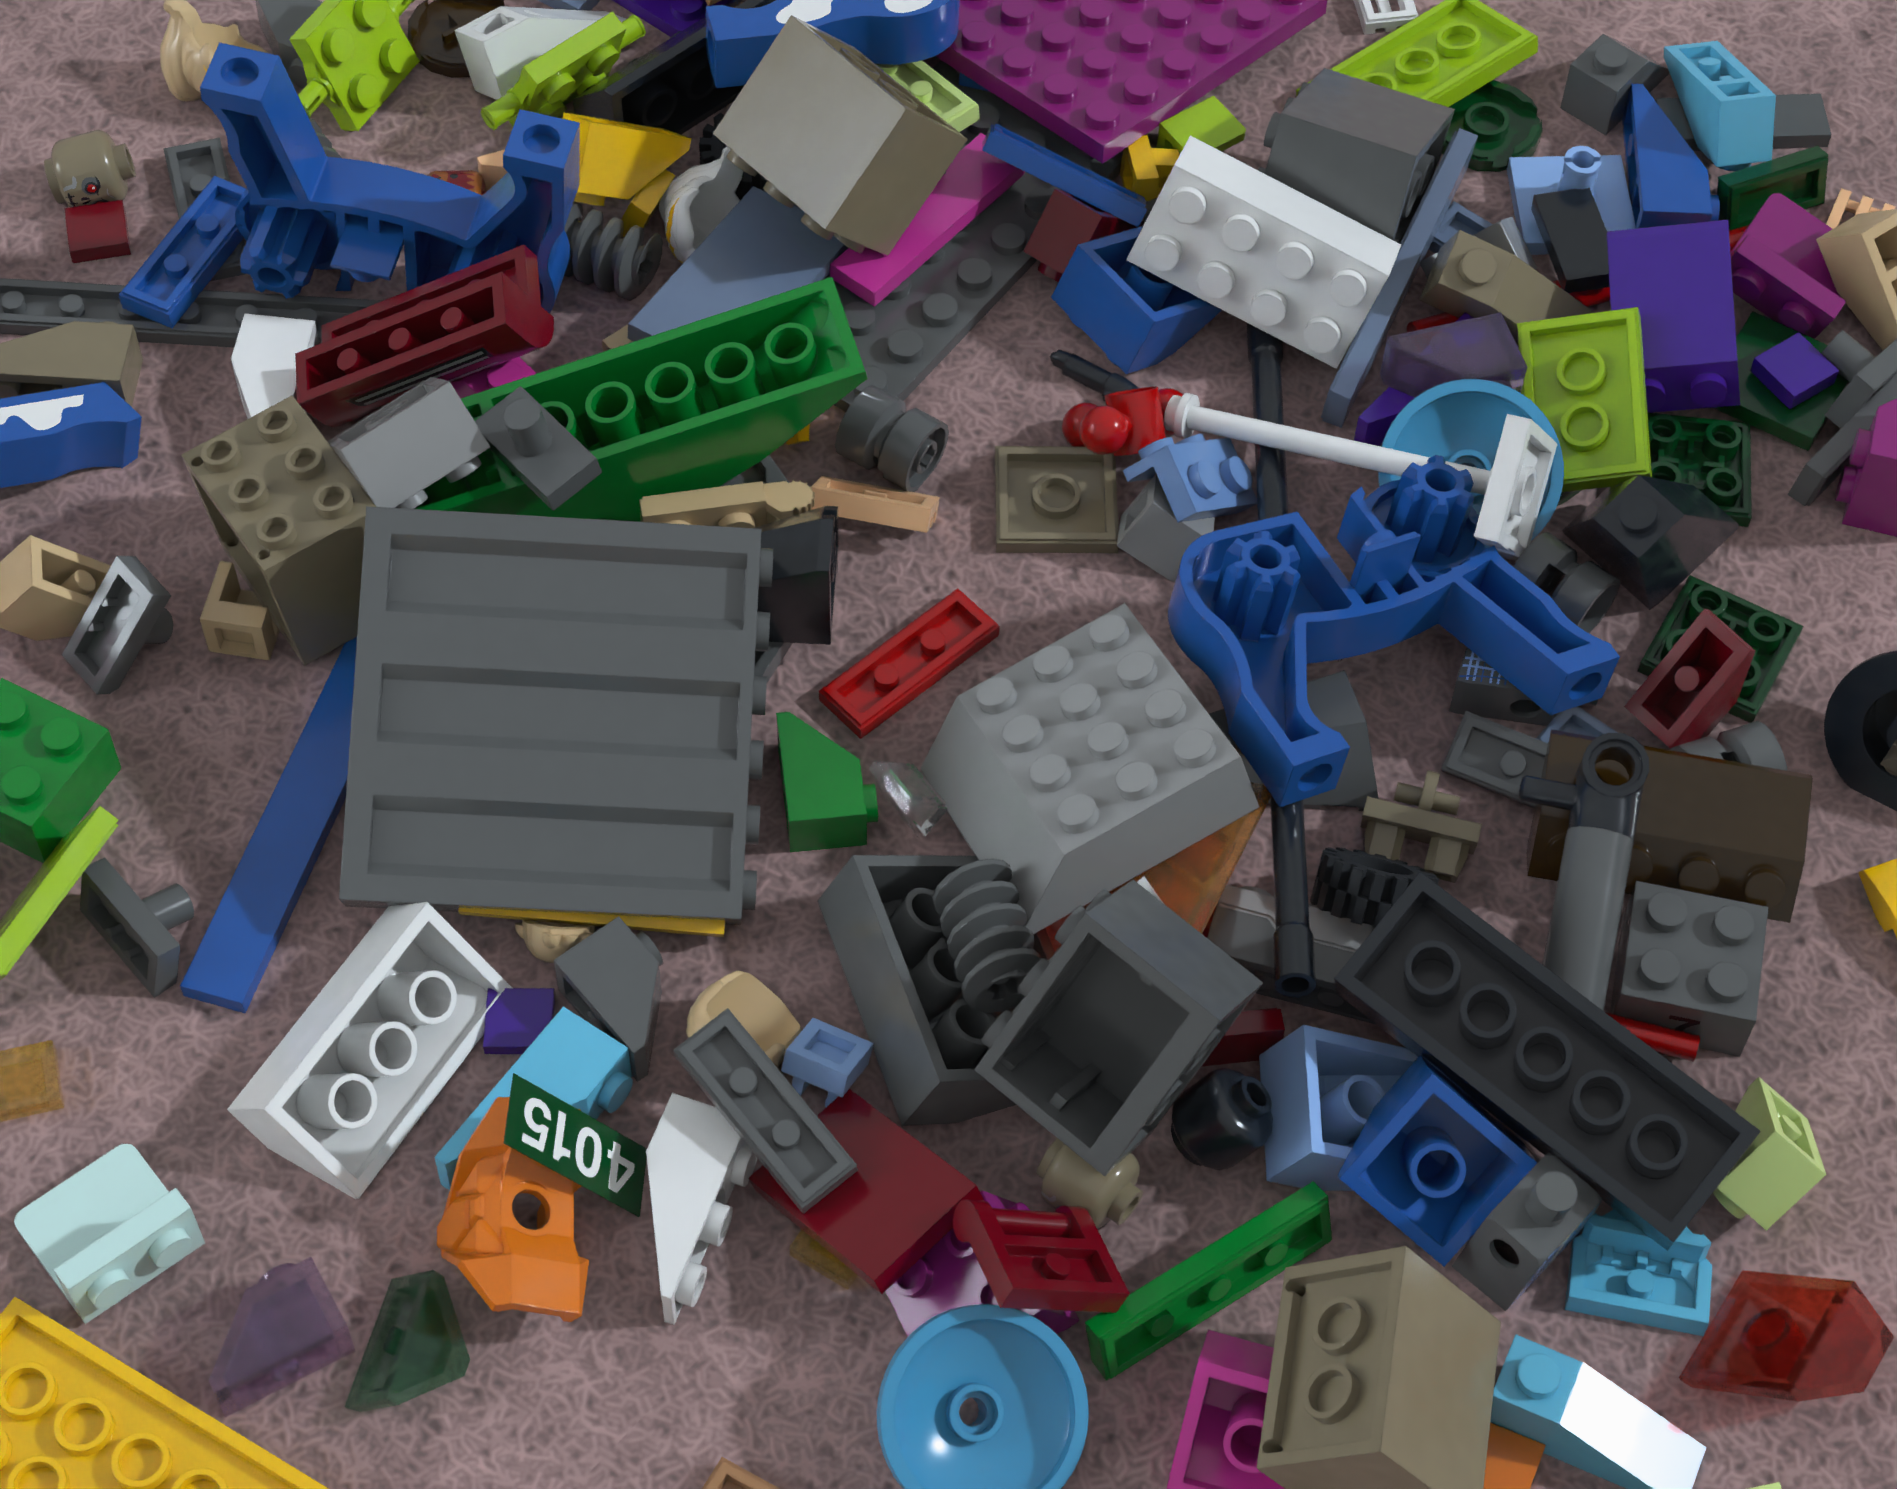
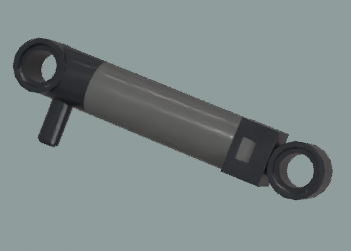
(1592, 861)

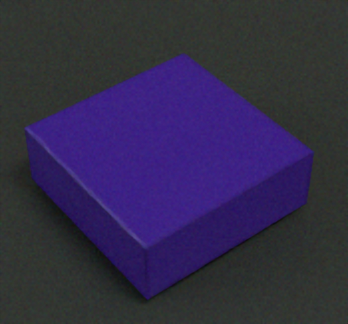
(1794, 370)
(516, 1018)

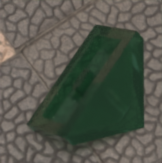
(411, 1345)

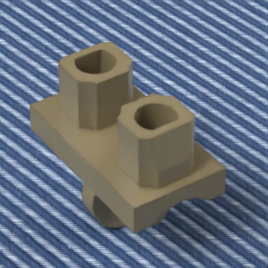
(1447, 836)

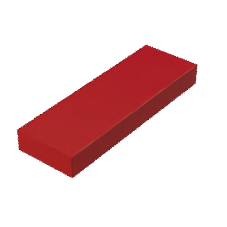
(908, 663)

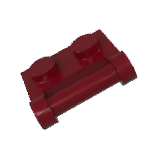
(1041, 1257)

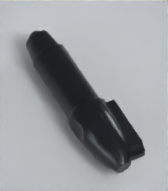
(1090, 374)

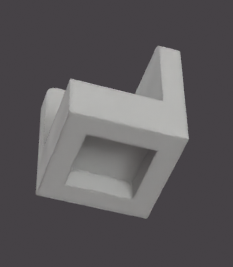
(1154, 535)

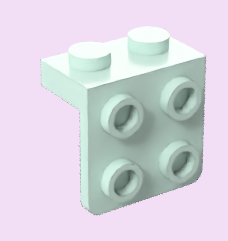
(108, 1230)

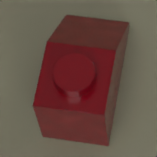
(1064, 226)
(1693, 682)

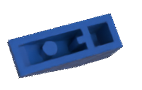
(1662, 170)

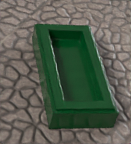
(1796, 176)

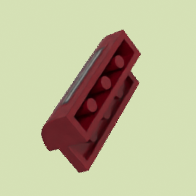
(427, 332)

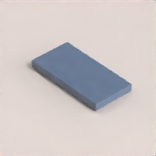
(745, 259)

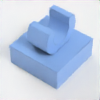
(826, 1059)

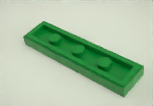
(1210, 1280)

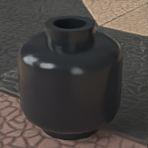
(1221, 1119)

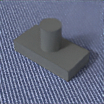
(1862, 371)
(538, 448)
(118, 623)
(136, 926)

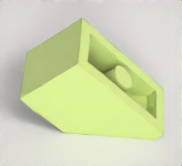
(1777, 1165)

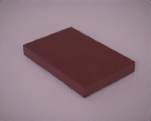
(887, 1209)

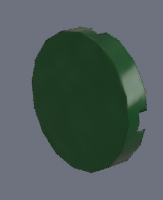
(1497, 141)

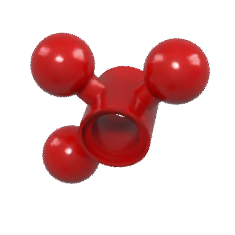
(1122, 426)

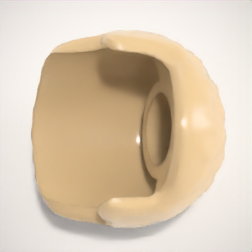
(754, 1007)

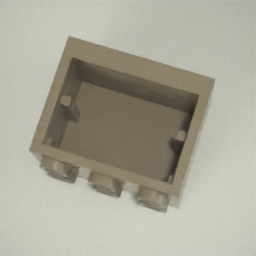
(837, 139)
(288, 522)
(1378, 1378)

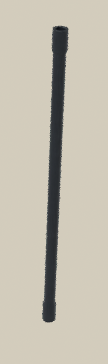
(1292, 938)

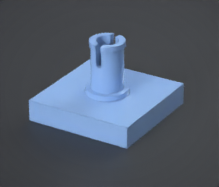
(1578, 169)

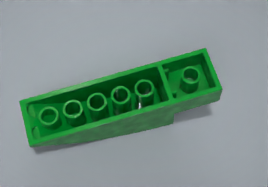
(677, 406)

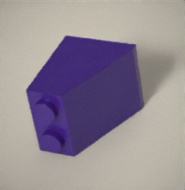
(1686, 311)

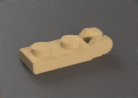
(729, 506)

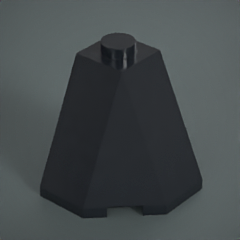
(1650, 534)
(801, 576)

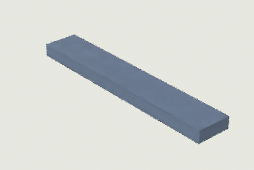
(1407, 263)

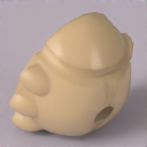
(551, 939)

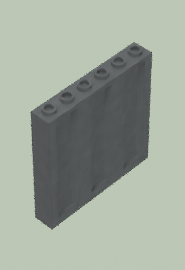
(555, 715)

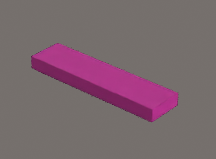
(958, 198)

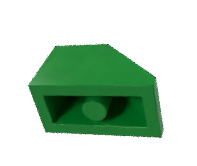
(821, 789)

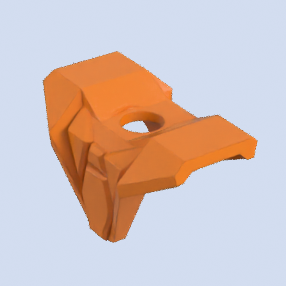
(494, 1252)

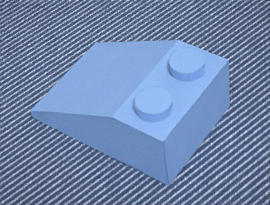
(1321, 1099)

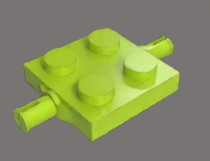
(353, 57)
(566, 70)

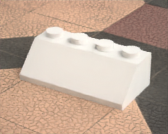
(371, 1049)

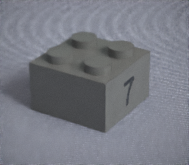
(1691, 964)

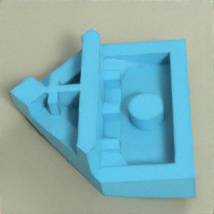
(1635, 1280)

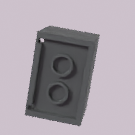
(1358, 149)
(1115, 1024)

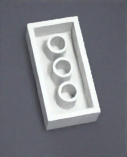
(1264, 252)

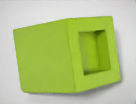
(1205, 121)

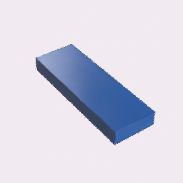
(1065, 174)
(186, 256)

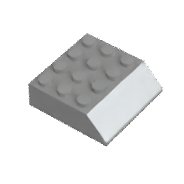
(1085, 766)

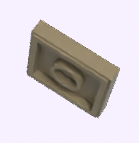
(1055, 500)

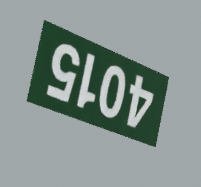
(575, 1145)

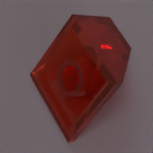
(1790, 1339)

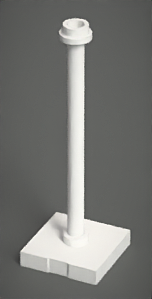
(1510, 488)

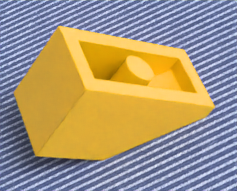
(622, 157)

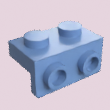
(1197, 476)

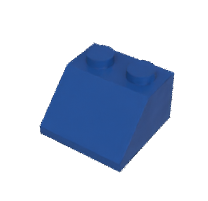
(1126, 308)
(1434, 1161)

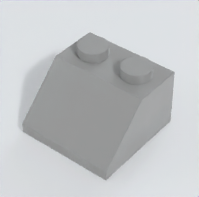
(412, 445)

